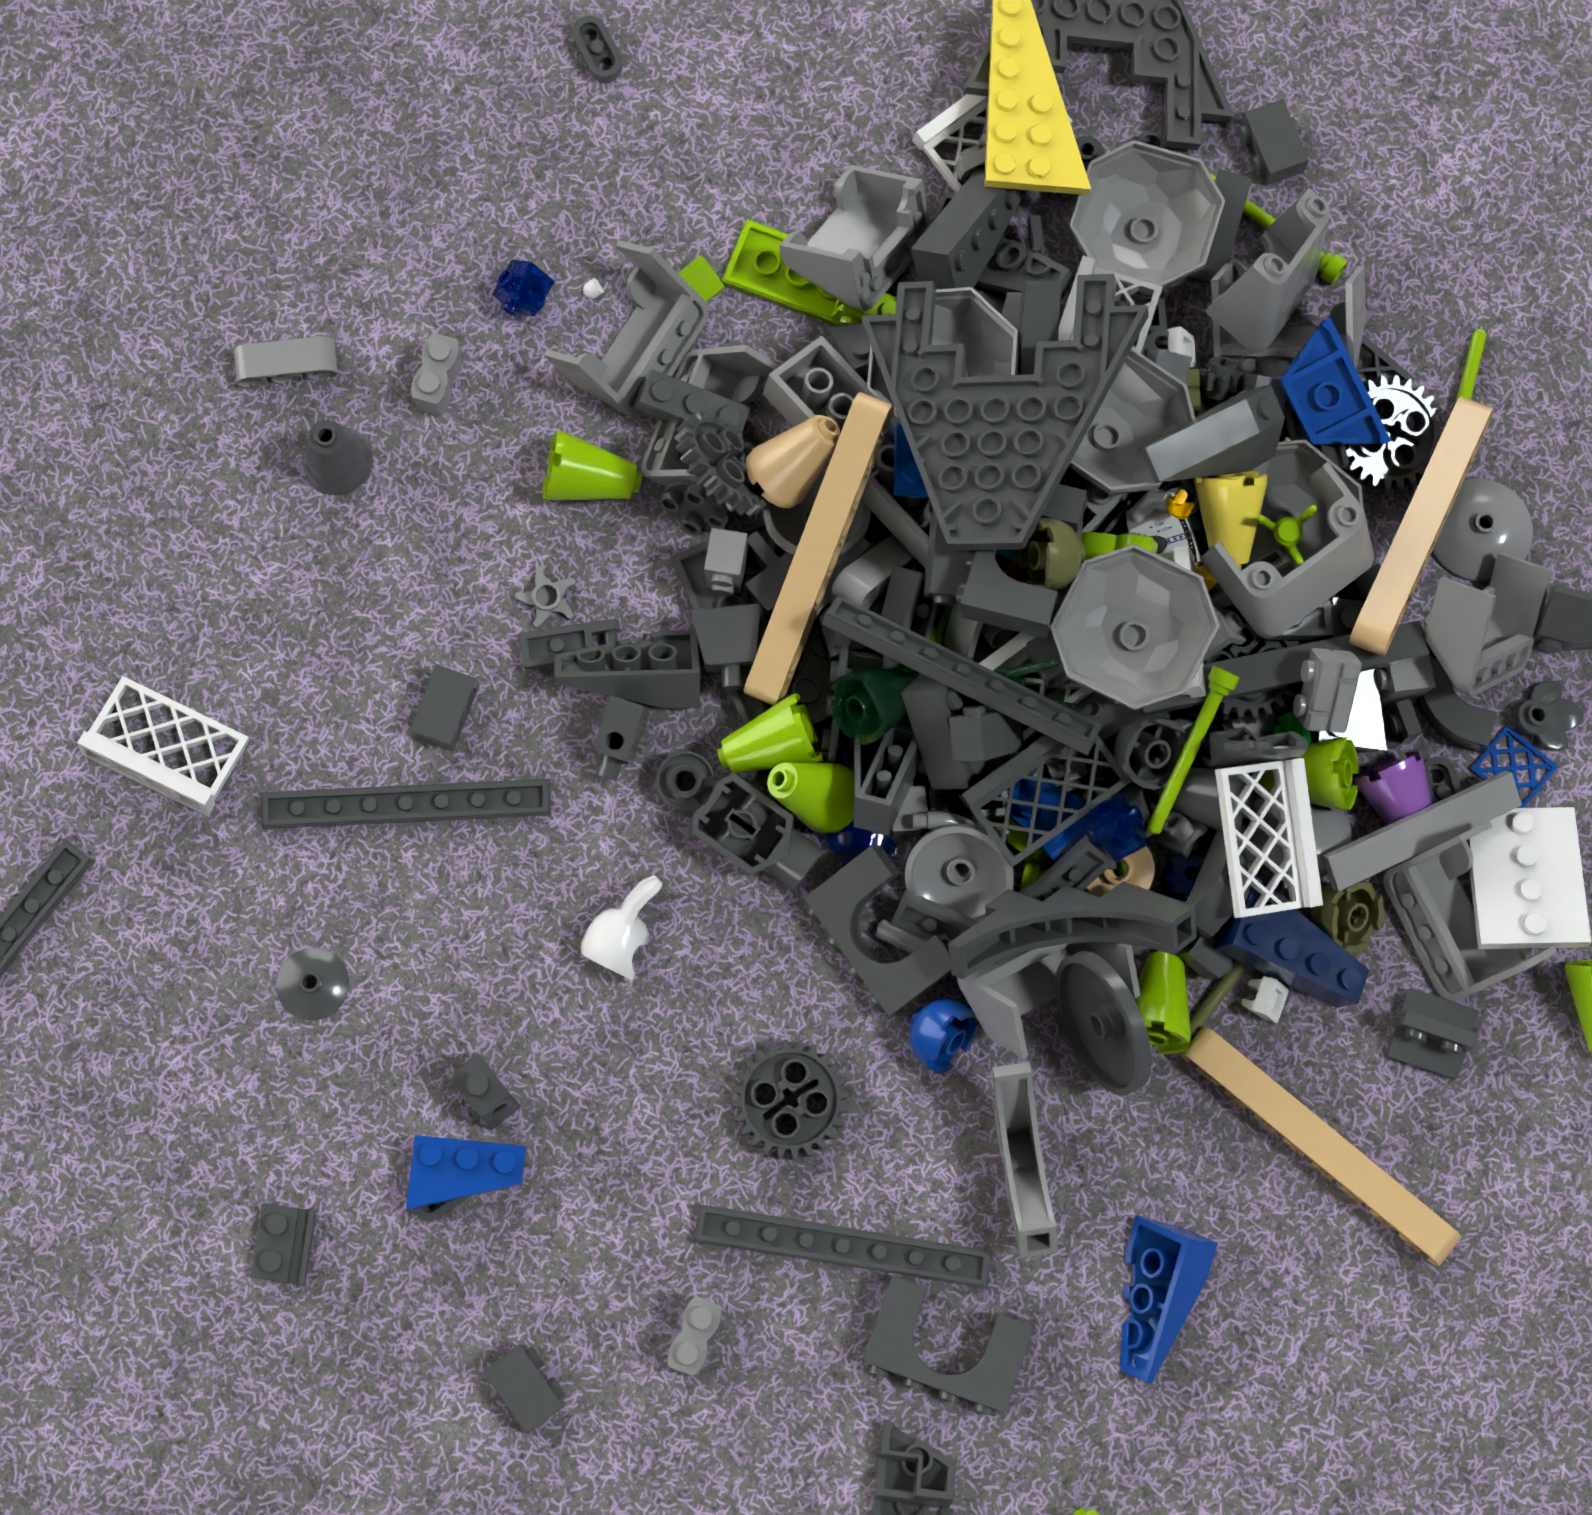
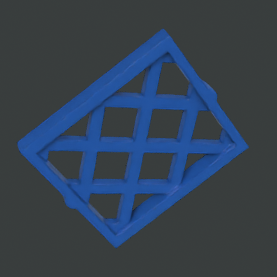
(1491, 750)

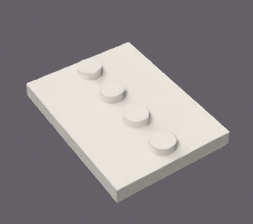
(1529, 881)

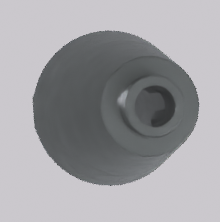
(336, 458)
(1200, 798)

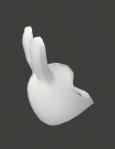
(619, 932)

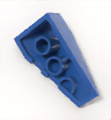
(1166, 1281)

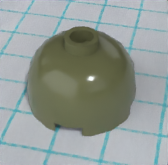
(1052, 554)
(1349, 915)

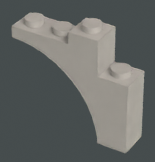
(1023, 1160)

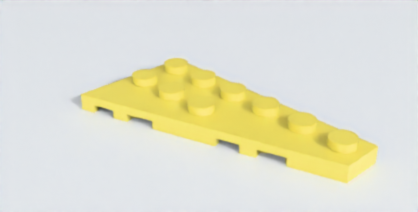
(1027, 121)

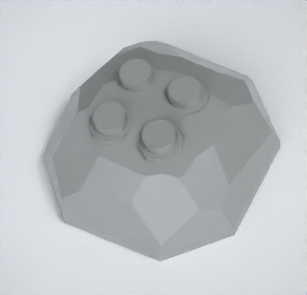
(1148, 213)
(970, 320)
(1136, 411)
(1290, 495)
(1134, 627)

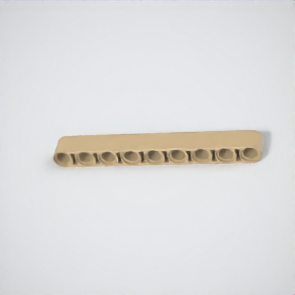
(1421, 527)
(819, 548)
(1323, 1145)

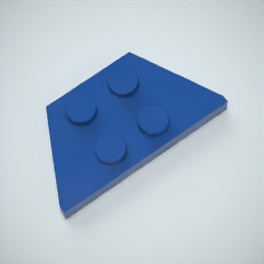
(1330, 393)

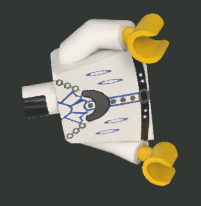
(1168, 522)

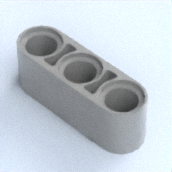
(285, 360)
(868, 576)

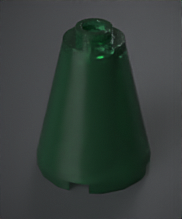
(871, 701)

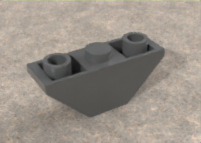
(1212, 888)

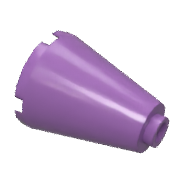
(1396, 787)

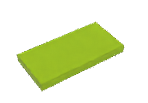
(760, 271)

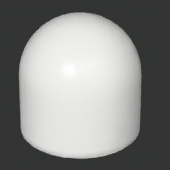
(592, 289)

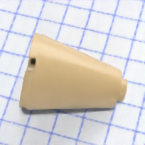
(793, 460)

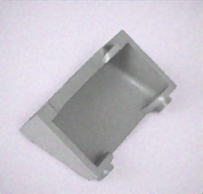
(865, 238)
(1277, 281)

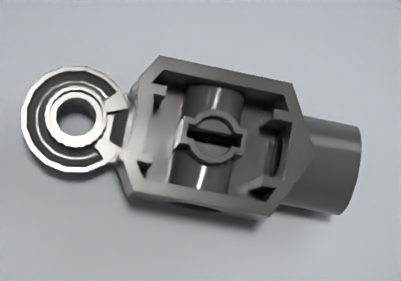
(738, 819)

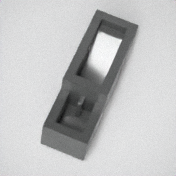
(1234, 190)

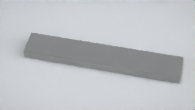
(1421, 830)

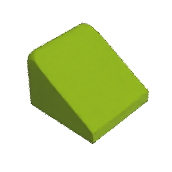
(702, 278)

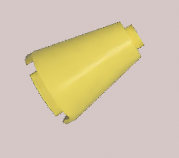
(1231, 510)

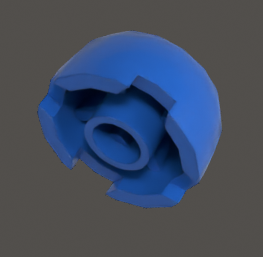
(940, 1031)

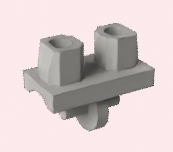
(1179, 834)

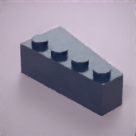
(1293, 952)

